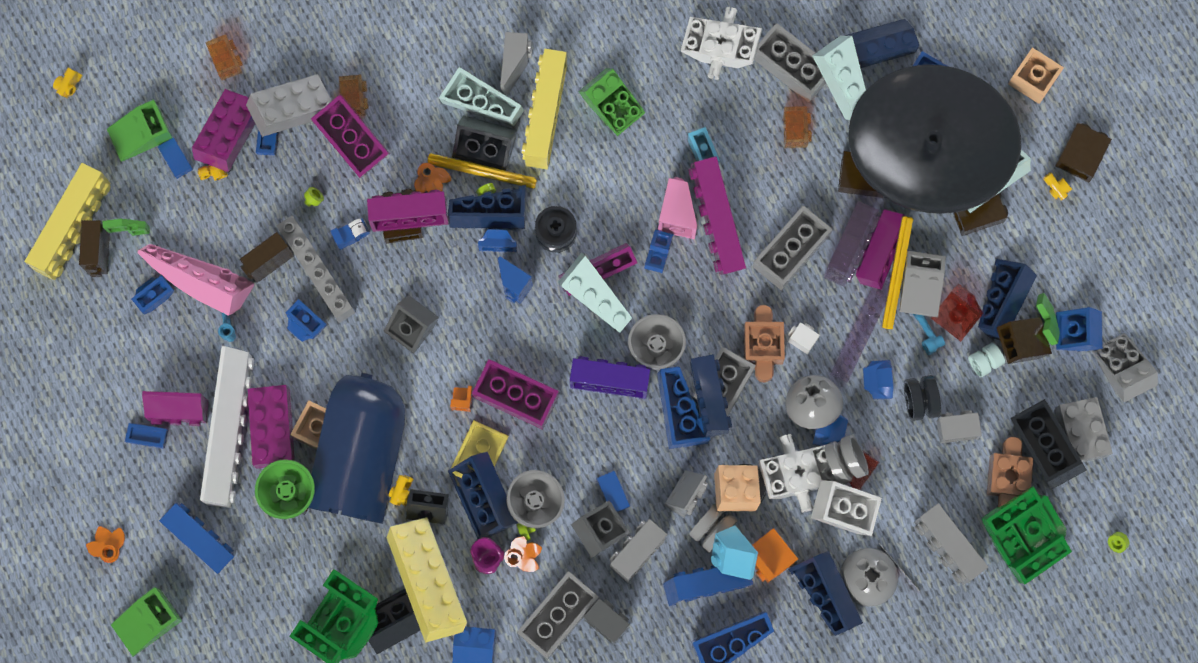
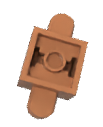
(764, 343)
(1009, 472)

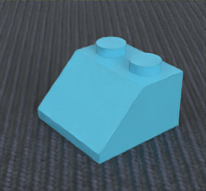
(734, 554)

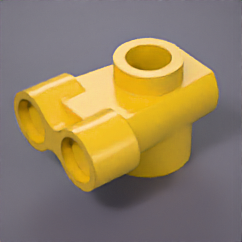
(66, 85)
(207, 171)
(1059, 188)
(400, 493)

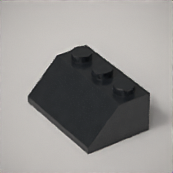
(483, 143)
(395, 622)

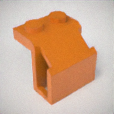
(773, 556)

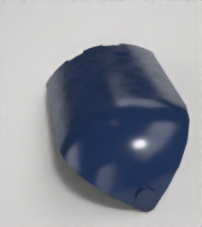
(358, 448)

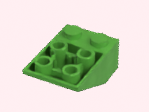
(612, 101)
(139, 131)
(146, 621)

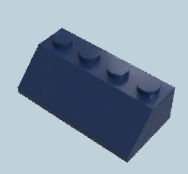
(885, 42)
(486, 504)

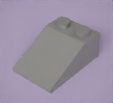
(515, 59)

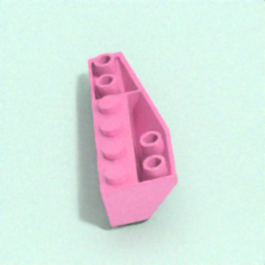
(199, 279)

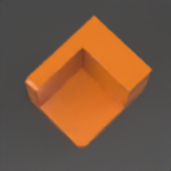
(462, 399)

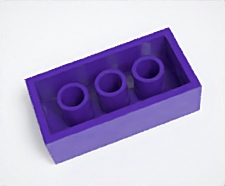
(609, 377)

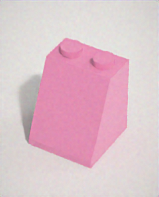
(677, 210)

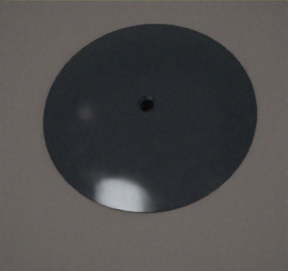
(938, 103)

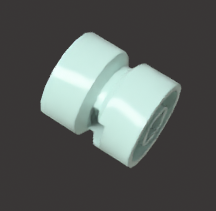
(989, 358)

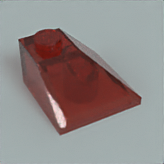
(958, 312)

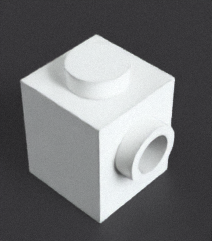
(803, 337)

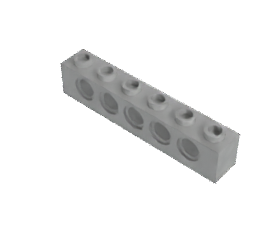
(315, 269)

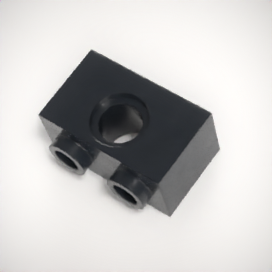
(427, 505)

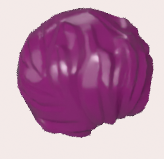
(486, 555)

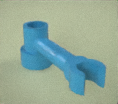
(226, 328)
(932, 343)

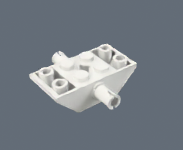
(721, 42)
(795, 472)

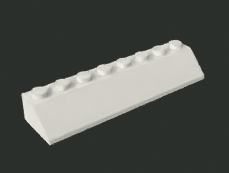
(226, 428)

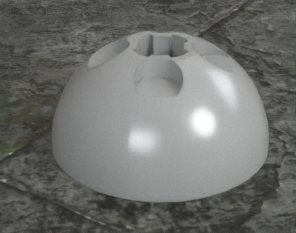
(656, 332)
(814, 402)
(540, 490)
(860, 582)

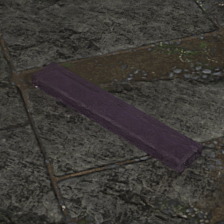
(860, 333)

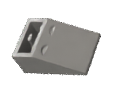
(922, 284)
(1126, 367)
(684, 495)

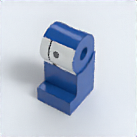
(350, 233)

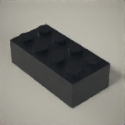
(1048, 444)

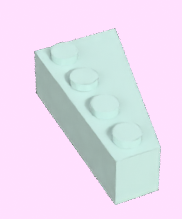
(842, 73)
(477, 97)
(591, 290)

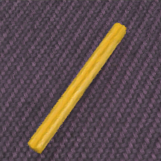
(481, 170)
(897, 272)

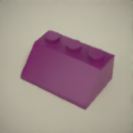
(175, 407)

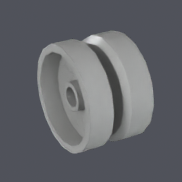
(846, 459)
(710, 525)

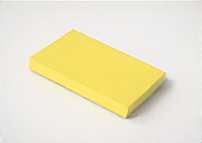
(479, 440)

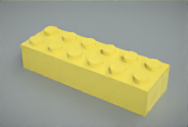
(545, 108)
(64, 225)
(426, 580)

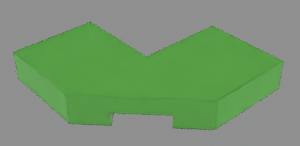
(134, 227)
(1050, 327)

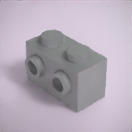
(958, 427)

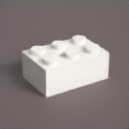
(846, 507)

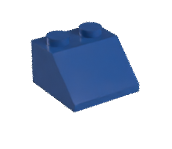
(515, 281)
(1080, 329)
(474, 645)

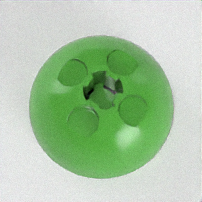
(276, 482)

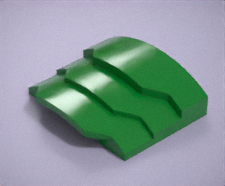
(1027, 534)
(340, 622)

